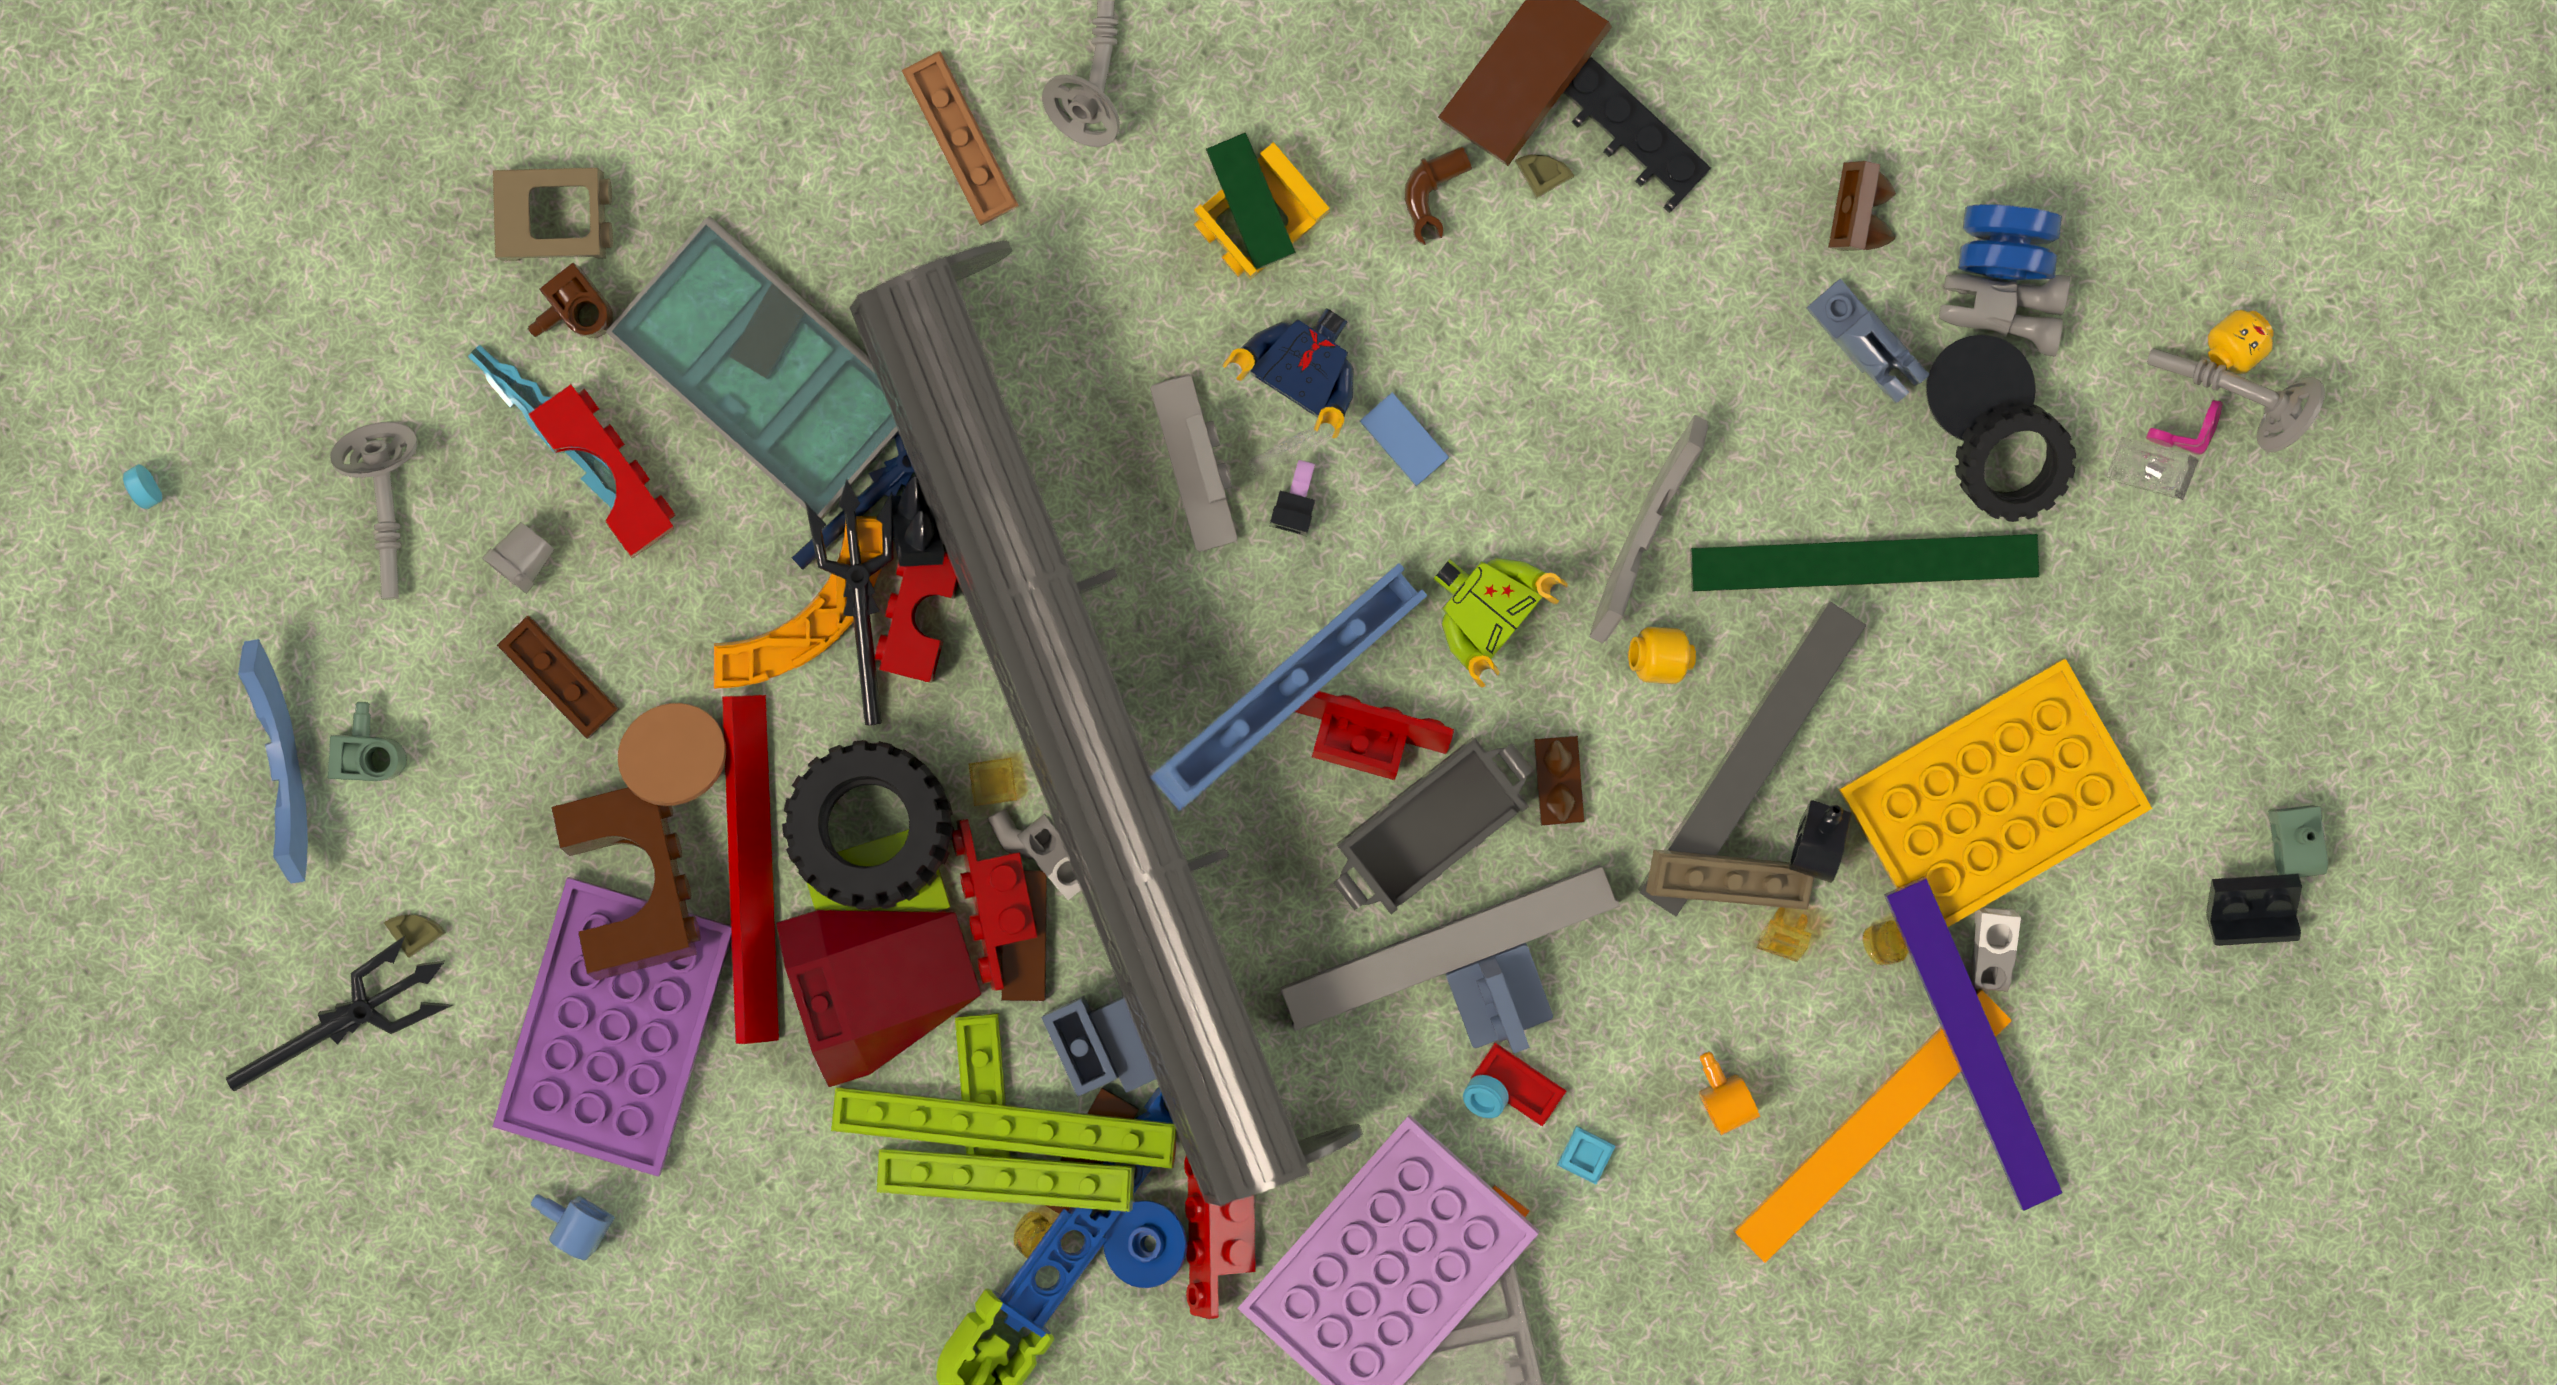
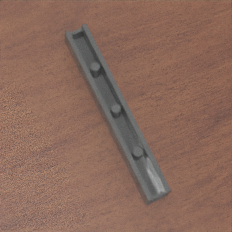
(1763, 739)

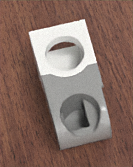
(1046, 848)
(1994, 948)

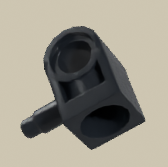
(1820, 841)

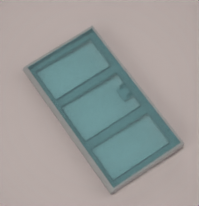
(760, 367)

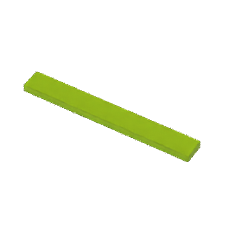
(1004, 1127)

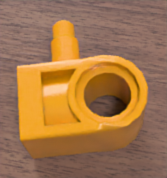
(1726, 1099)

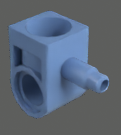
(578, 1226)

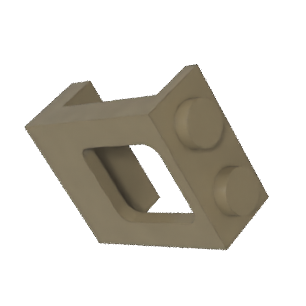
(512, 214)

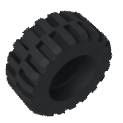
(820, 790)

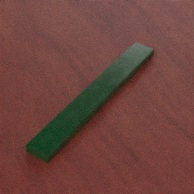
(1864, 562)

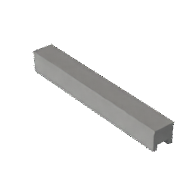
(1449, 947)

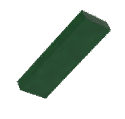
(1250, 201)

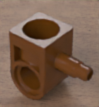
(568, 295)

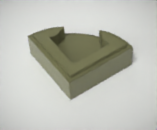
(1543, 173)
(418, 932)

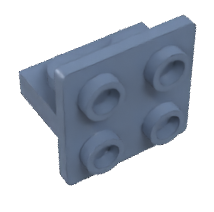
(1500, 998)

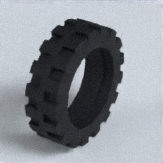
(1985, 436)

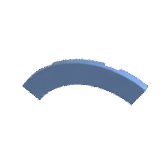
(272, 712)

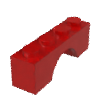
(570, 426)

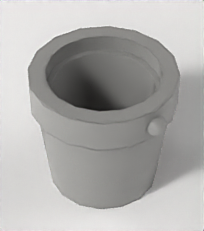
(520, 556)

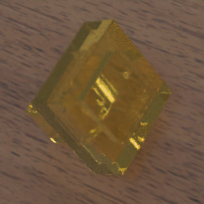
(1784, 939)

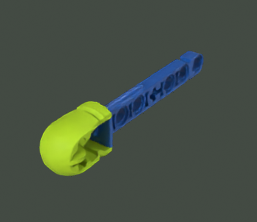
(1027, 1302)

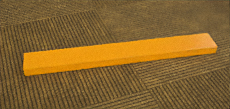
(1856, 1141)

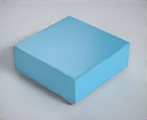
(1586, 1155)

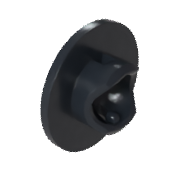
(1974, 378)

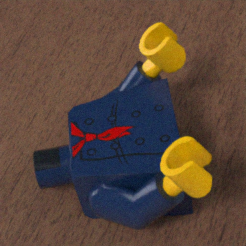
(1302, 366)

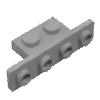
(1194, 464)

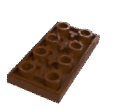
(1524, 75)

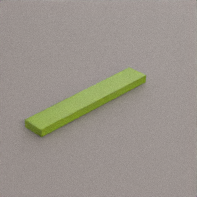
(1005, 1179)

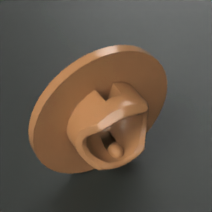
(672, 754)

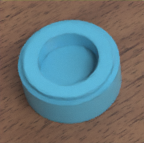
(142, 487)
(1485, 1096)

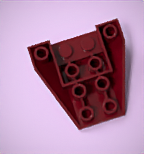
(873, 982)

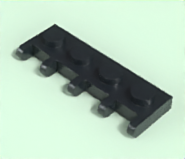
(1636, 131)

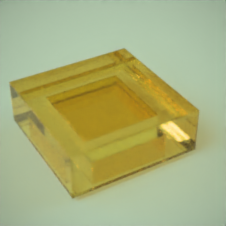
(993, 781)

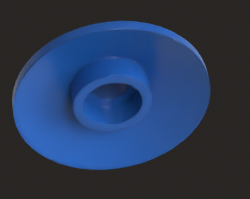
(1127, 1250)

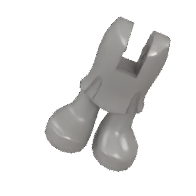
(1997, 307)

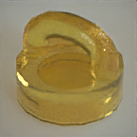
(1884, 943)
(1029, 1232)

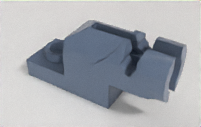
(1866, 340)

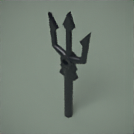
(858, 589)
(348, 1016)

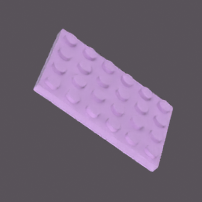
(1389, 1265)

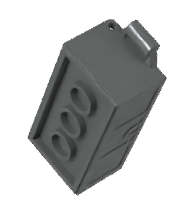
(1432, 825)

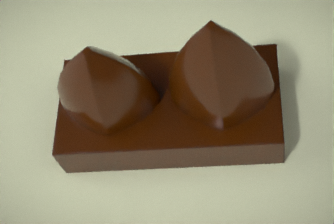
(1853, 221)
(1559, 780)

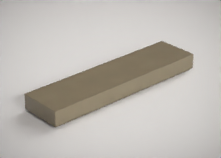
(1728, 880)

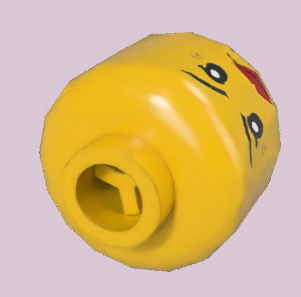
(2240, 341)

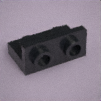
(2254, 909)

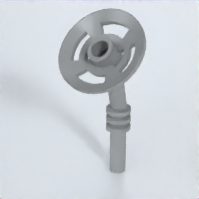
(1089, 101)
(2278, 404)
(378, 465)

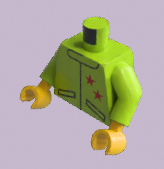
(1489, 607)

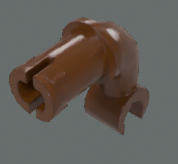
(1424, 180)

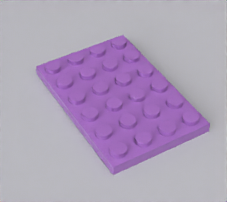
(611, 1056)

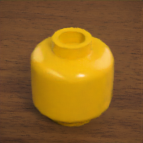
(1661, 655)

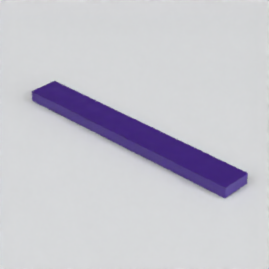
(1973, 1043)

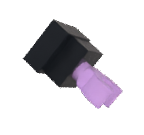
(1294, 509)

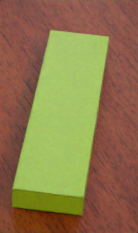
(981, 1066)

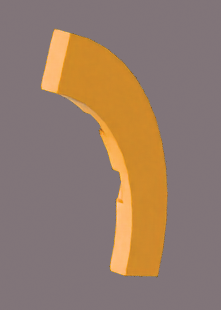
(805, 634)

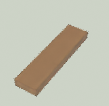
(960, 138)

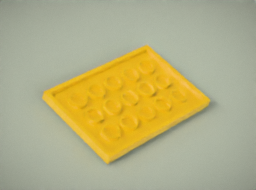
(1997, 794)

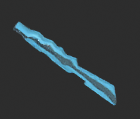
(527, 397)

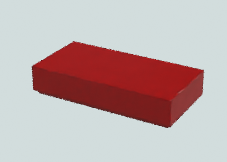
(1527, 1088)

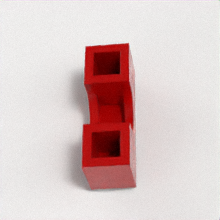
(906, 648)

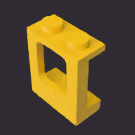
(1289, 192)

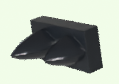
(914, 529)

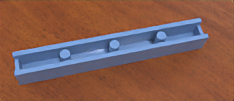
(1287, 688)

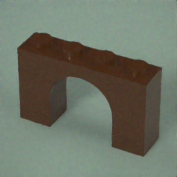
(663, 926)

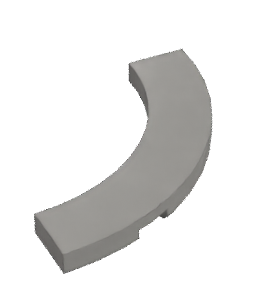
(1625, 570)

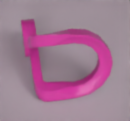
(2196, 446)

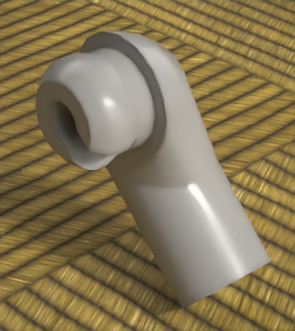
(1007, 833)

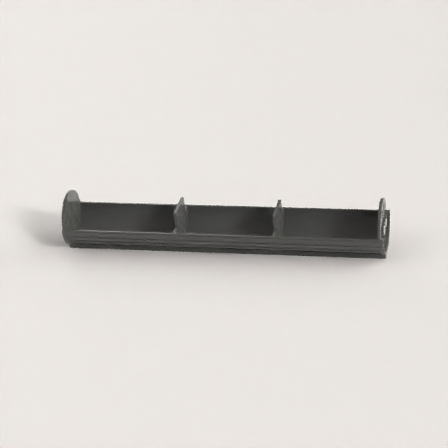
(1080, 733)

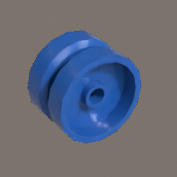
(2010, 239)

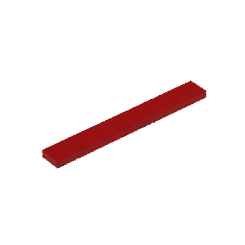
(750, 869)

